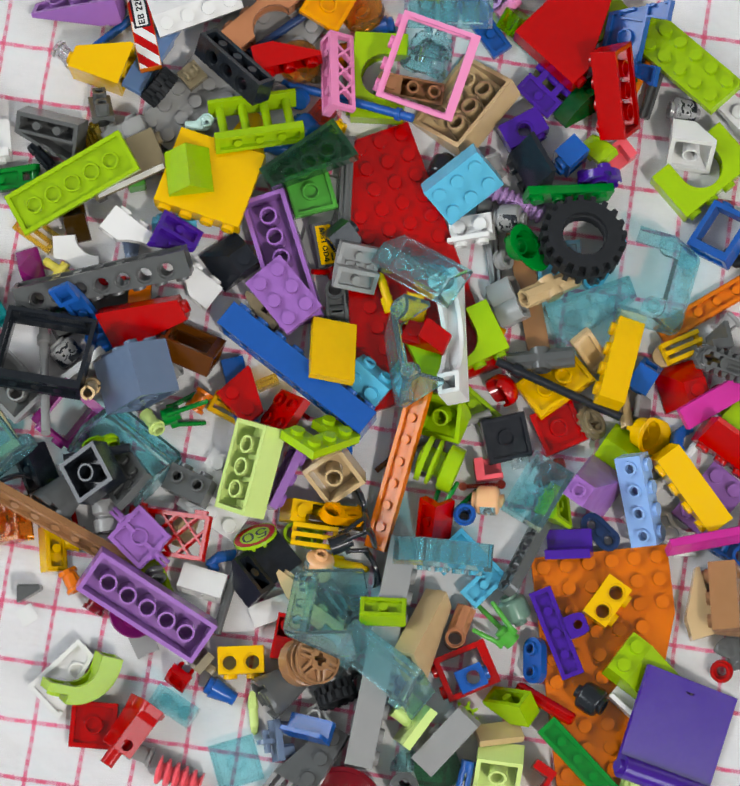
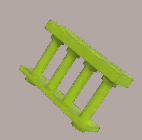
(255, 137)

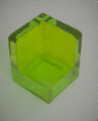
(511, 21)

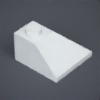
(690, 147)

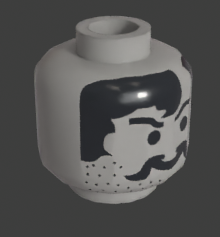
(683, 109)
(508, 216)
(66, 352)

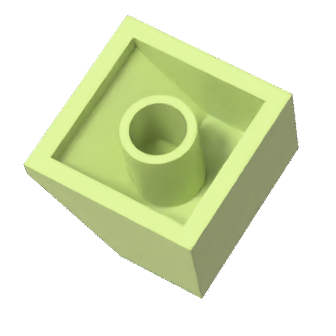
(499, 765)

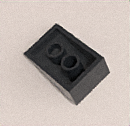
(531, 164)

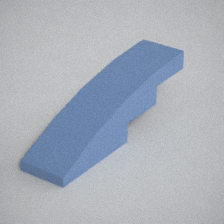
(137, 81)

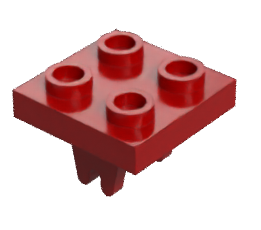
(285, 410)

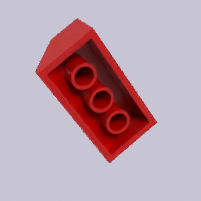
(615, 91)

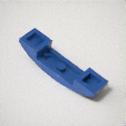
(77, 304)

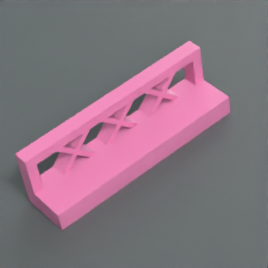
(332, 70)

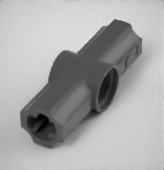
(543, 359)

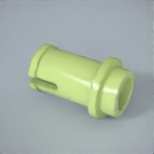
(154, 425)

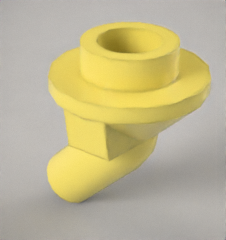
(53, 266)

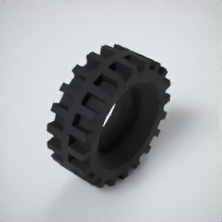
(573, 263)

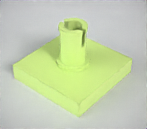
(412, 729)

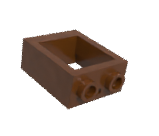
(193, 348)

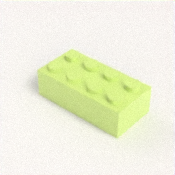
(250, 469)

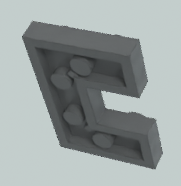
(136, 476)

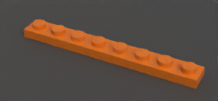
(398, 472)

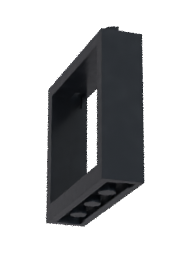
(51, 320)

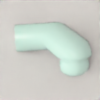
(203, 123)

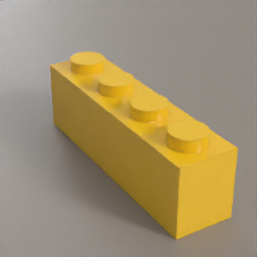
(618, 363)

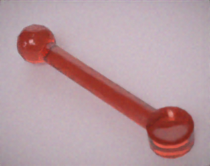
(463, 486)

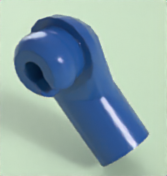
(679, 434)

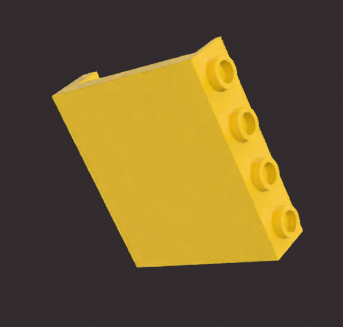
(233, 184)

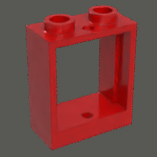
(486, 659)

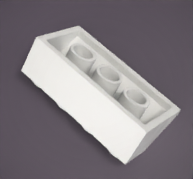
(179, 15)

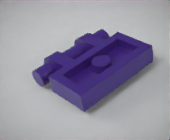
(540, 96)

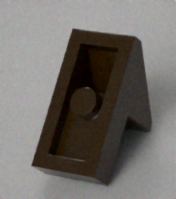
(77, 224)

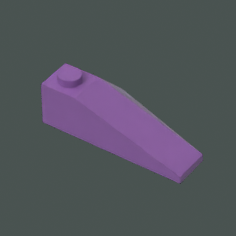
(82, 11)

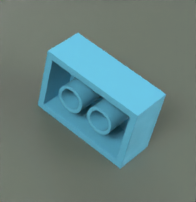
(462, 184)

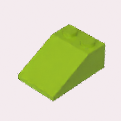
(630, 662)

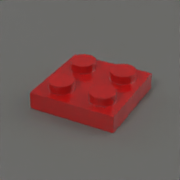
(558, 429)
(91, 724)

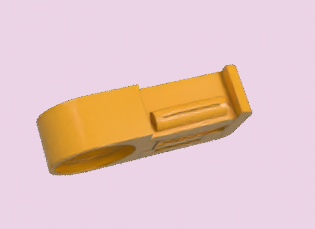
(343, 514)

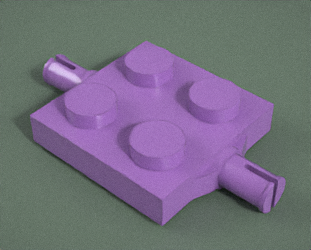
(139, 537)

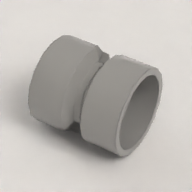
(104, 522)

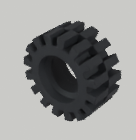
(159, 87)
(335, 693)

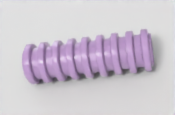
(505, 196)

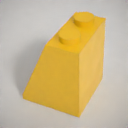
(102, 64)

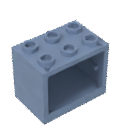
(136, 375)

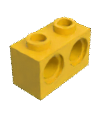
(603, 598)
(241, 654)

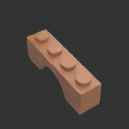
(242, 28)

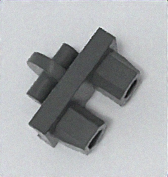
(101, 107)

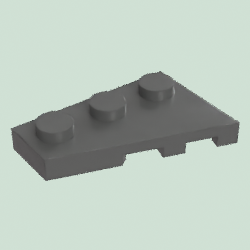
(313, 761)

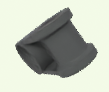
(336, 305)

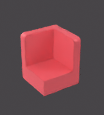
(625, 155)
(485, 472)

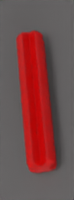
(549, 705)

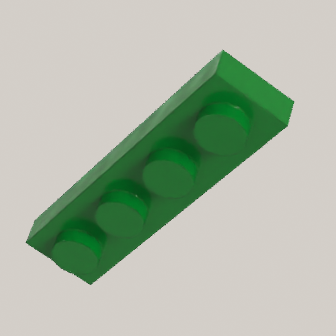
(553, 193)
(574, 755)

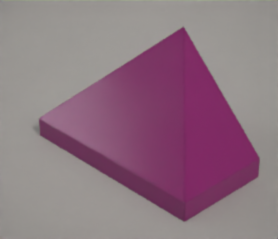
(30, 264)

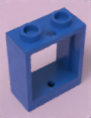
(708, 252)

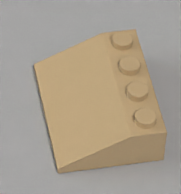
(480, 108)

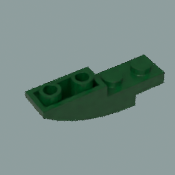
(577, 105)

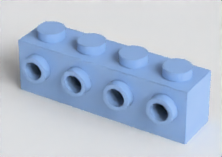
(640, 499)

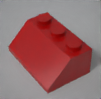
(720, 441)

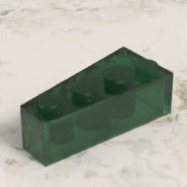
(313, 155)

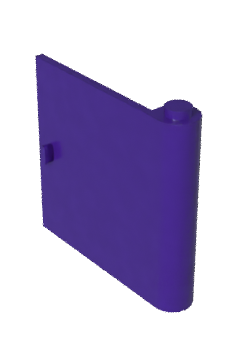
(673, 734)

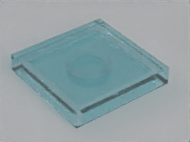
(236, 761)

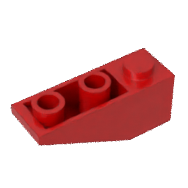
(284, 58)

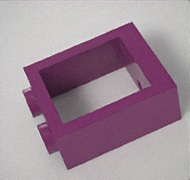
(92, 410)

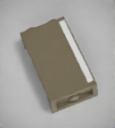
(149, 155)

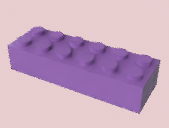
(276, 233)
(146, 604)

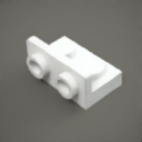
(472, 229)

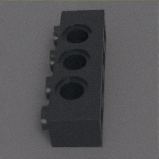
(234, 66)

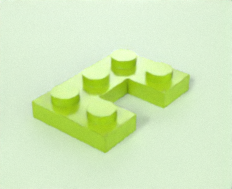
(331, 437)

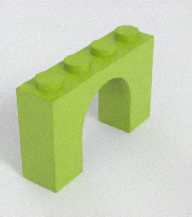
(369, 49)
(689, 200)
(490, 342)

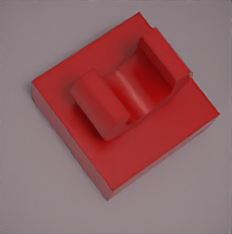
(178, 677)

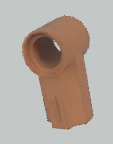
(459, 625)

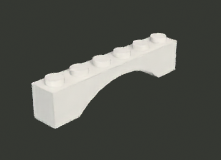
(124, 228)
(455, 359)

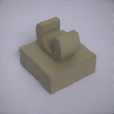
(192, 75)
(203, 662)

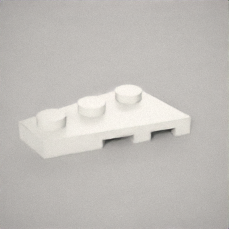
(67, 667)

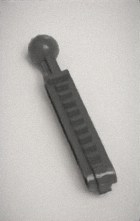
(722, 363)

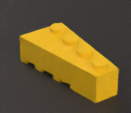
(690, 487)

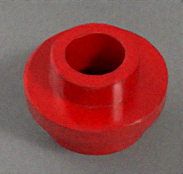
(715, 674)

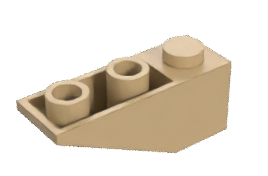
(697, 608)

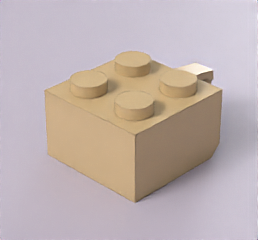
(334, 475)

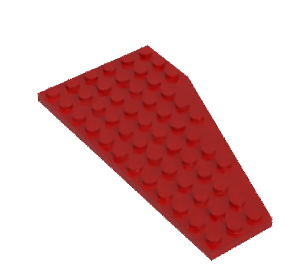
(387, 206)

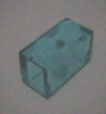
(174, 706)

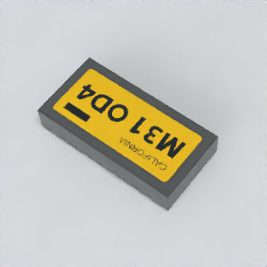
(322, 252)

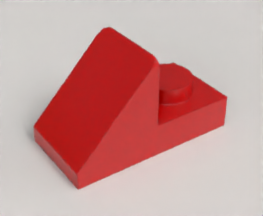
(426, 336)

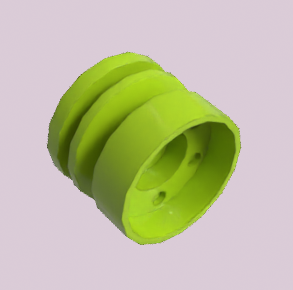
(439, 464)

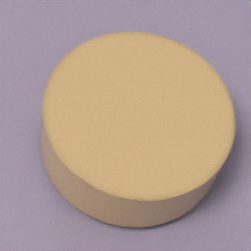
(658, 359)

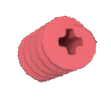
(175, 775)

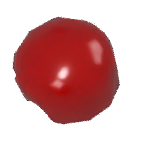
(502, 389)

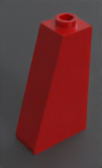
(142, 318)

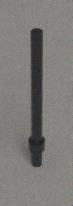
(517, 370)

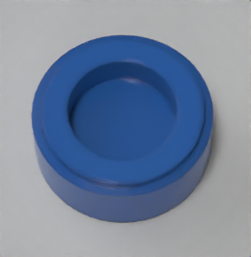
(302, 98)

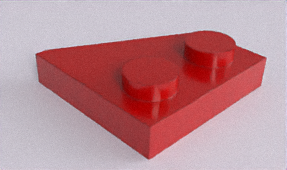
(241, 396)

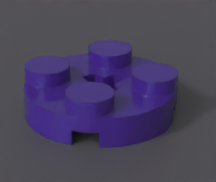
(601, 174)

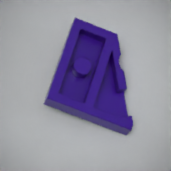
(173, 232)

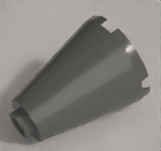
(57, 497)
(275, 692)

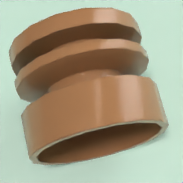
(305, 665)

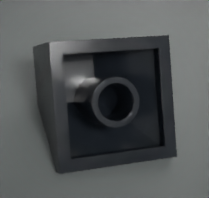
(230, 261)

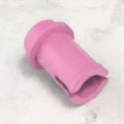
(515, 4)

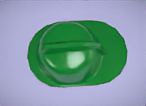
(524, 247)

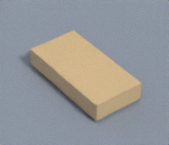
(588, 349)
(498, 734)

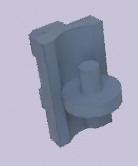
(274, 743)

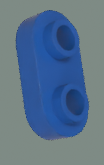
(535, 660)

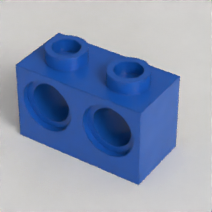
(570, 156)

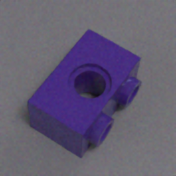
(531, 120)

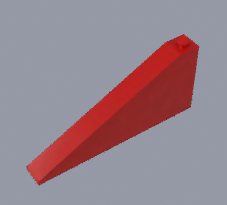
(563, 36)

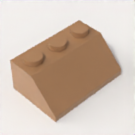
(723, 597)

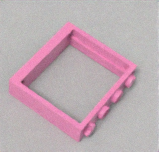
(394, 44)

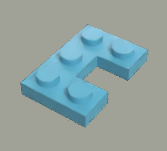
(481, 586)

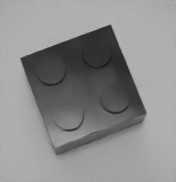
(92, 472)

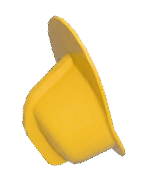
(649, 434)

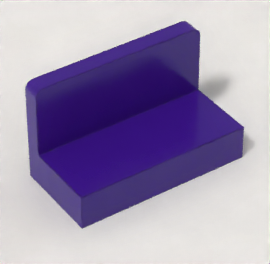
(569, 543)

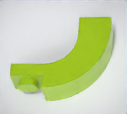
(92, 685)

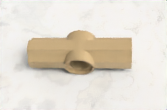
(547, 288)

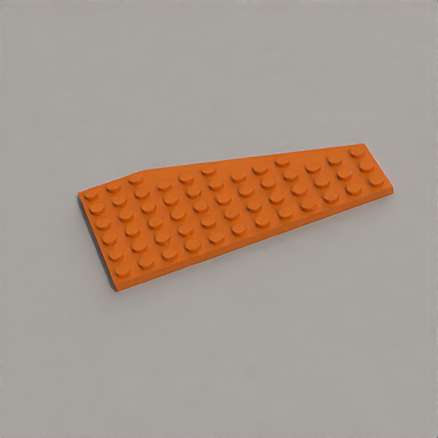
(647, 614)

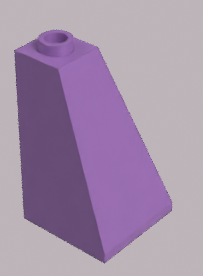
(594, 486)

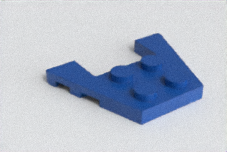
(633, 26)

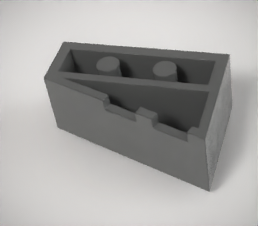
(53, 131)

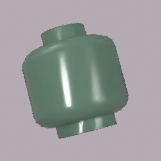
(515, 609)

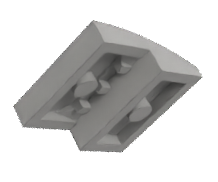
(354, 267)

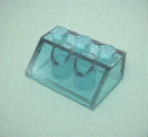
(537, 491)

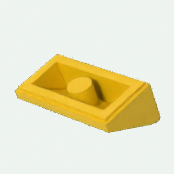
(52, 552)

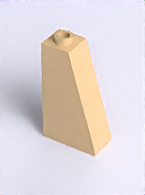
(425, 629)

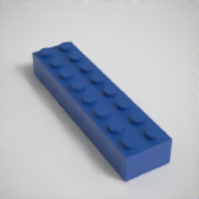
(293, 368)

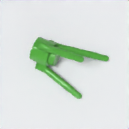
(506, 635)

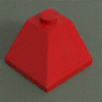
(680, 385)

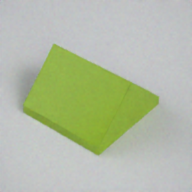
(188, 170)
(446, 421)
(615, 445)

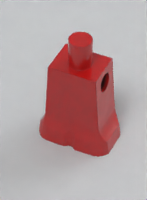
(130, 729)

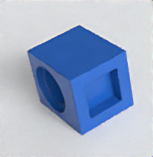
(644, 376)
(464, 685)

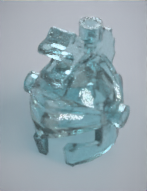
(429, 54)

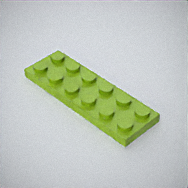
(689, 65)
(72, 182)

